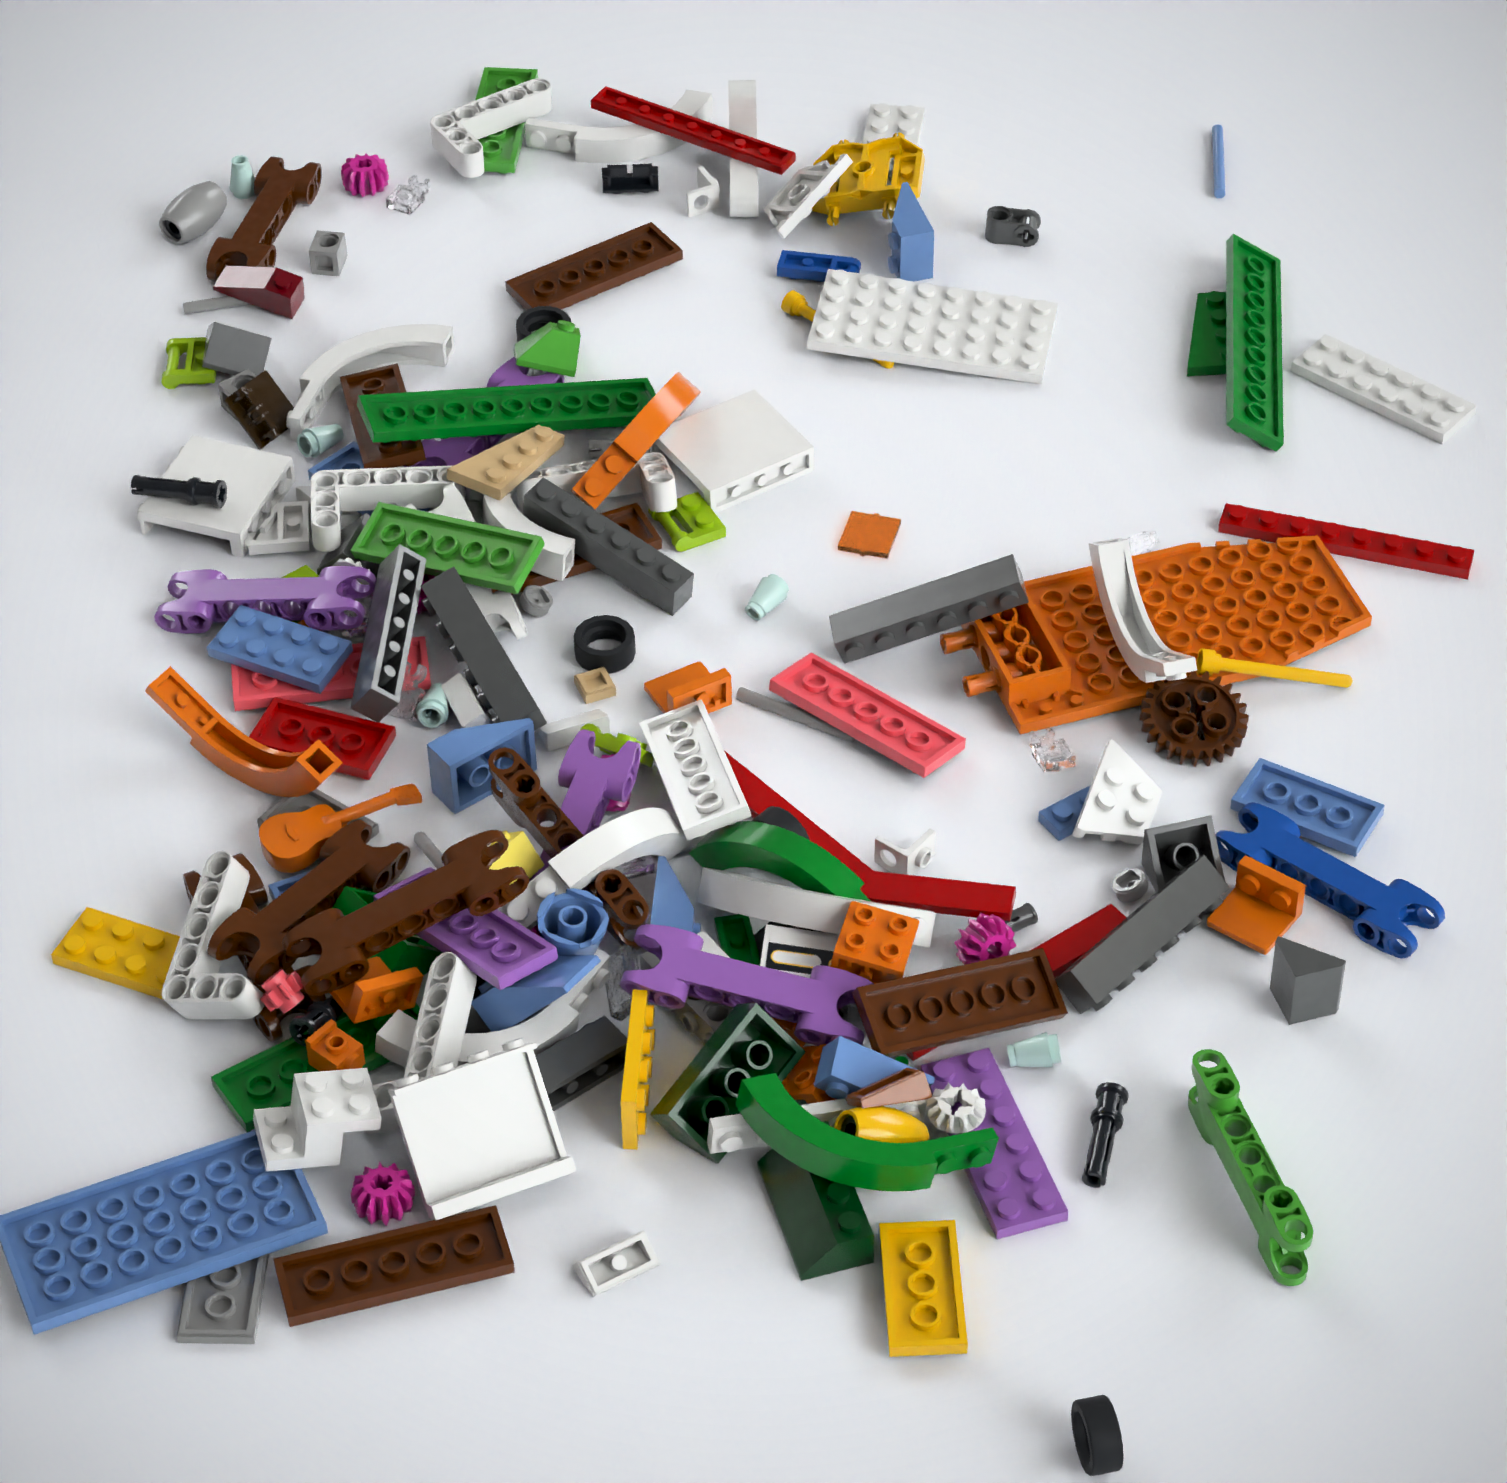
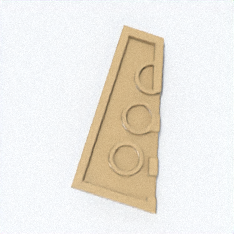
(508, 463)

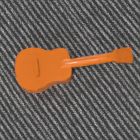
(295, 838)

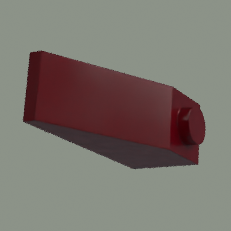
(263, 287)

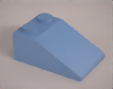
(910, 239)
(461, 758)
(515, 1003)

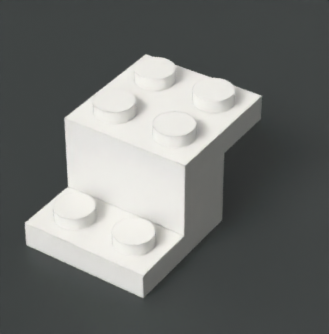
(313, 1126)

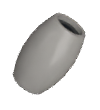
(193, 212)

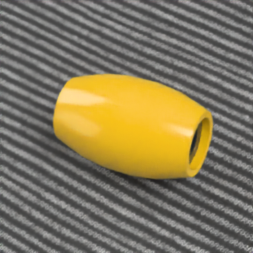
(882, 1125)

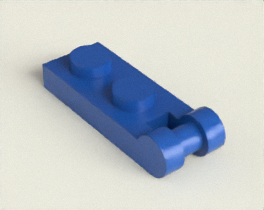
(812, 265)

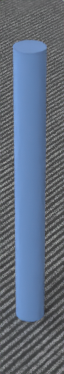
(1218, 161)

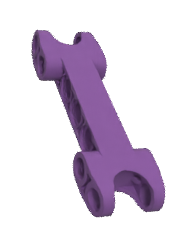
(457, 449)
(313, 599)
(594, 782)
(729, 982)

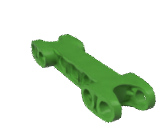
(1269, 1203)

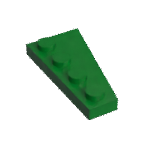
(1208, 338)

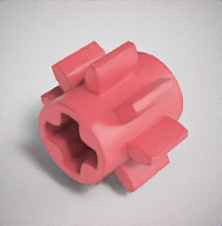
(282, 991)

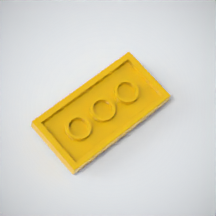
(117, 951)
(637, 1069)
(922, 1288)

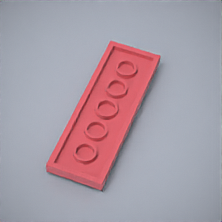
(257, 690)
(867, 714)

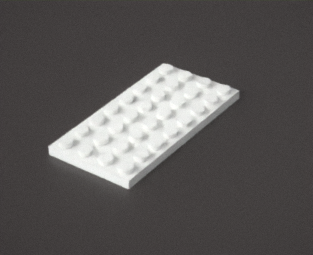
(933, 326)

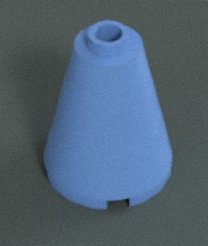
(573, 922)

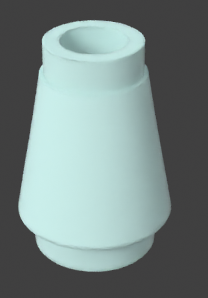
(241, 178)
(319, 439)
(767, 596)
(433, 707)
(1035, 1051)

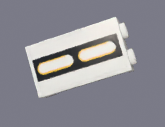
(797, 950)

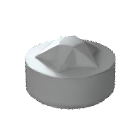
(535, 600)
(1130, 885)

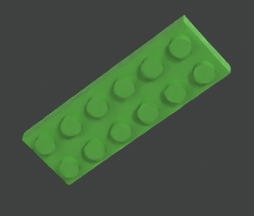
(503, 148)
(478, 551)

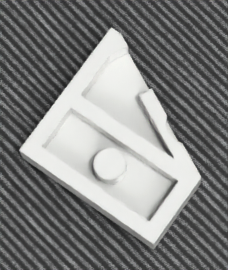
(284, 530)

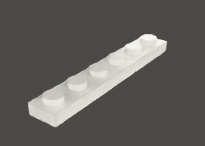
(734, 1133)

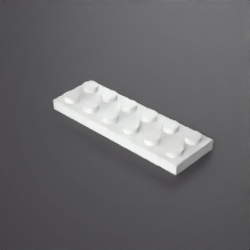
(887, 120)
(1384, 388)
(695, 770)

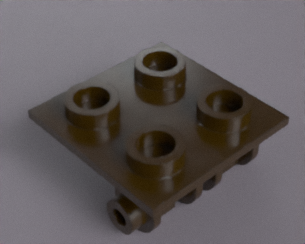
(260, 409)

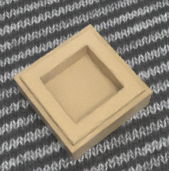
(595, 685)

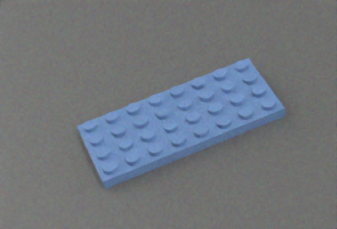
(154, 1230)

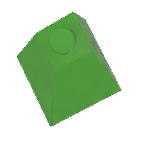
(550, 349)

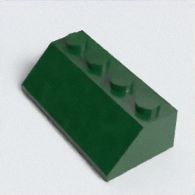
(740, 1048)
(817, 1218)

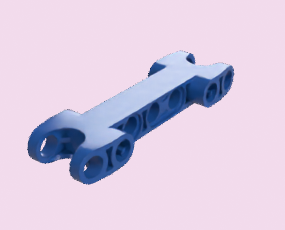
(1377, 909)

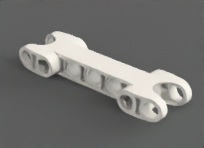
(496, 607)

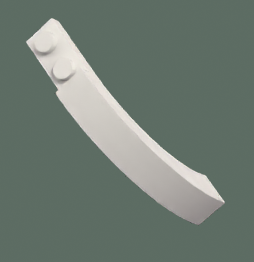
(614, 143)
(370, 350)
(558, 552)
(1128, 617)
(610, 845)
(793, 905)
(544, 1029)

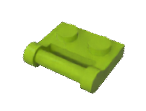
(193, 371)
(696, 518)
(611, 745)

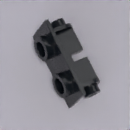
(617, 180)

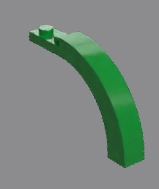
(780, 853)
(849, 1158)

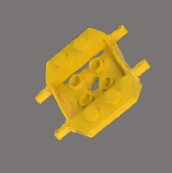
(869, 189)

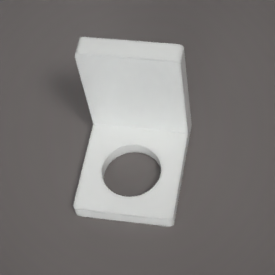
(708, 188)
(907, 861)

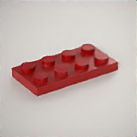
(354, 740)

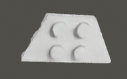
(803, 192)
(1118, 799)

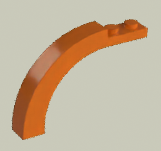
(635, 440)
(236, 753)

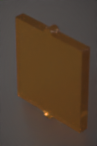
(869, 534)

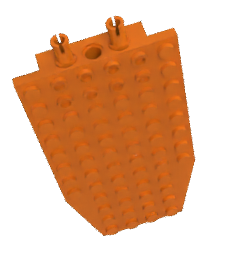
(1245, 601)

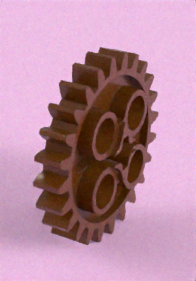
(1219, 712)

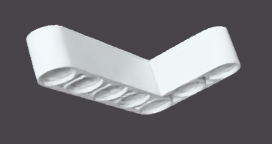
(458, 129)
(743, 175)
(649, 476)
(363, 489)
(193, 977)
(438, 1028)

